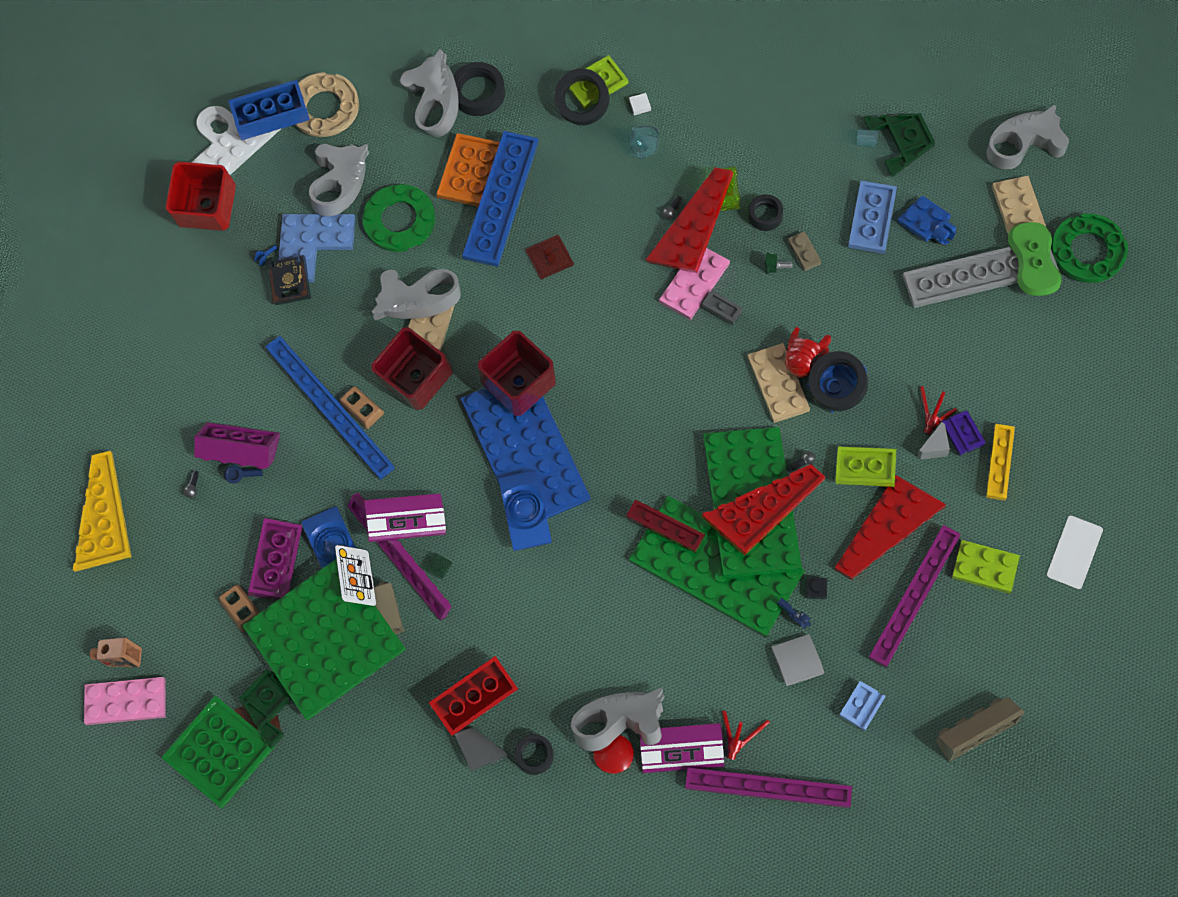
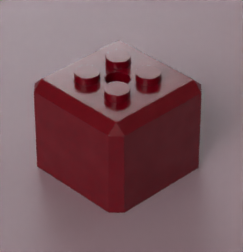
(407, 355)
(515, 359)

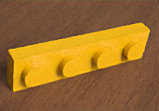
(1000, 462)

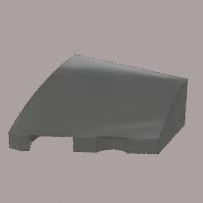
(478, 749)

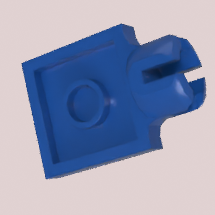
(928, 221)
(838, 381)

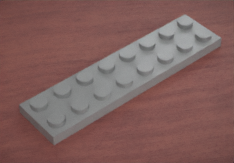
(962, 277)

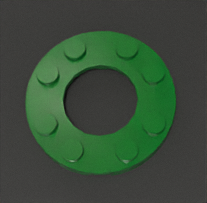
(1096, 225)
(402, 240)

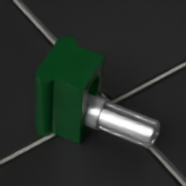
(772, 264)

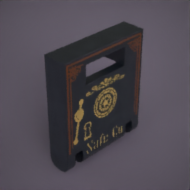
(289, 275)

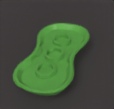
(1036, 269)

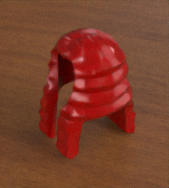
(802, 351)

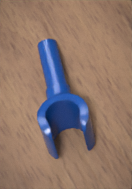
(260, 255)

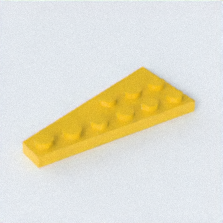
(102, 523)

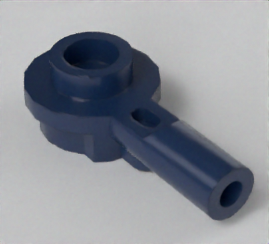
(234, 473)
(801, 618)

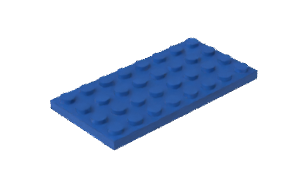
(527, 445)

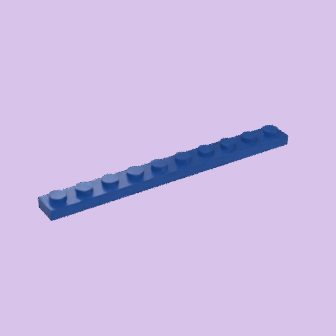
(330, 408)

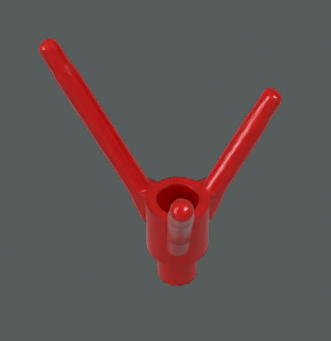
(933, 420)
(734, 743)

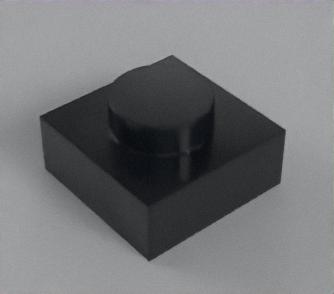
(816, 588)

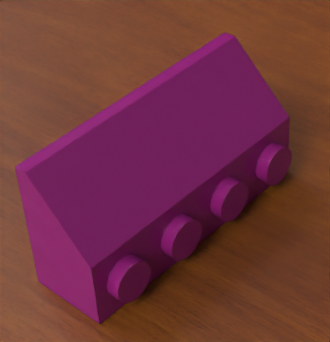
(236, 445)

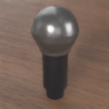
(668, 212)
(807, 458)
(190, 491)

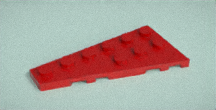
(689, 234)
(890, 522)

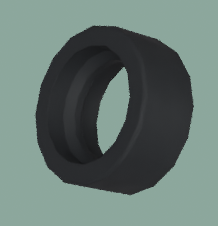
(765, 225)
(534, 770)

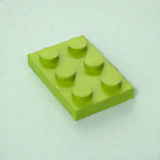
(587, 93)
(866, 466)
(985, 566)

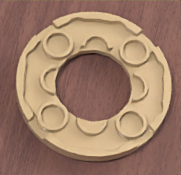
(348, 108)

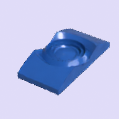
(525, 510)
(325, 533)

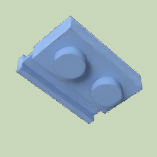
(862, 706)

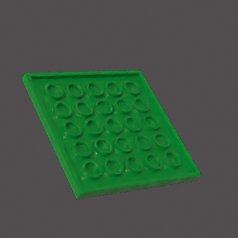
(322, 642)

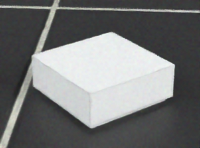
(640, 104)

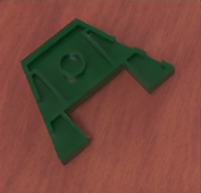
(909, 136)
(263, 702)

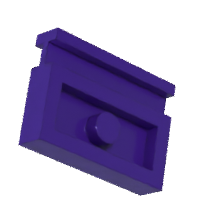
(963, 433)

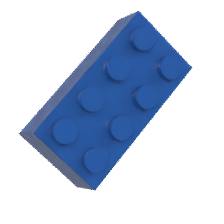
(269, 110)

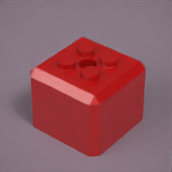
(193, 185)

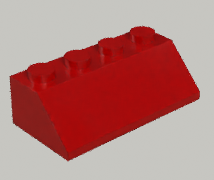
(473, 696)

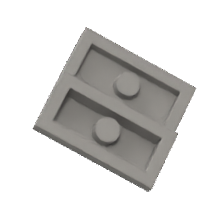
(797, 660)

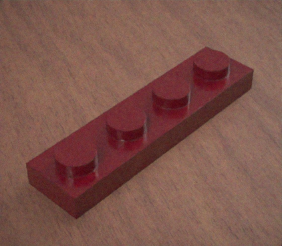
(665, 526)

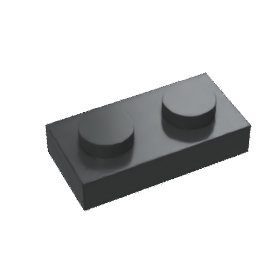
(722, 307)

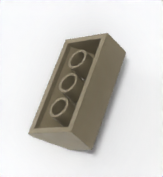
(979, 728)

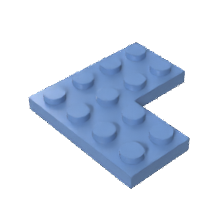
(312, 232)

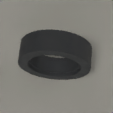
(573, 77)
(489, 105)
(825, 362)

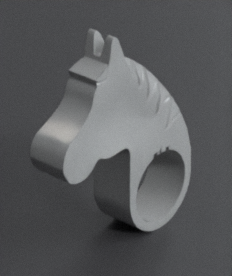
(439, 90)
(1028, 129)
(345, 176)
(414, 301)
(620, 711)

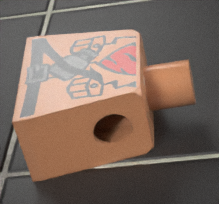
(117, 653)

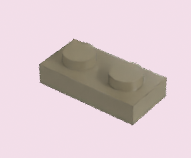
(804, 251)

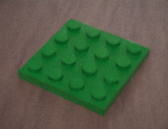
(218, 752)

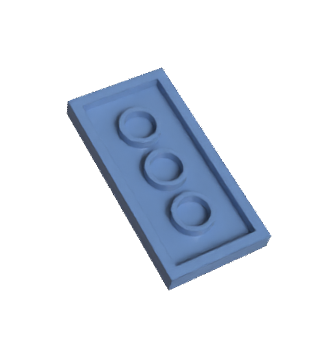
(872, 217)

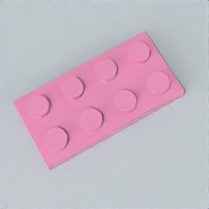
(690, 289)
(125, 701)

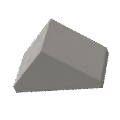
(936, 445)

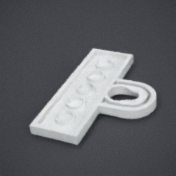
(227, 147)

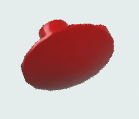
(615, 756)

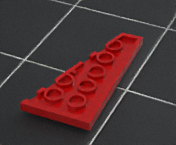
(759, 511)

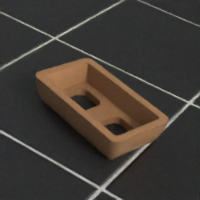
(354, 409)
(233, 609)

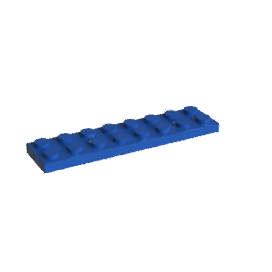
(500, 199)

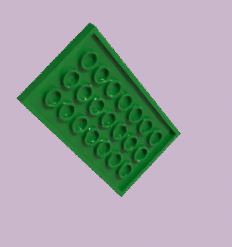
(739, 465)
(744, 598)

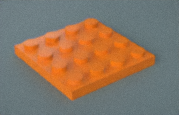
(467, 169)

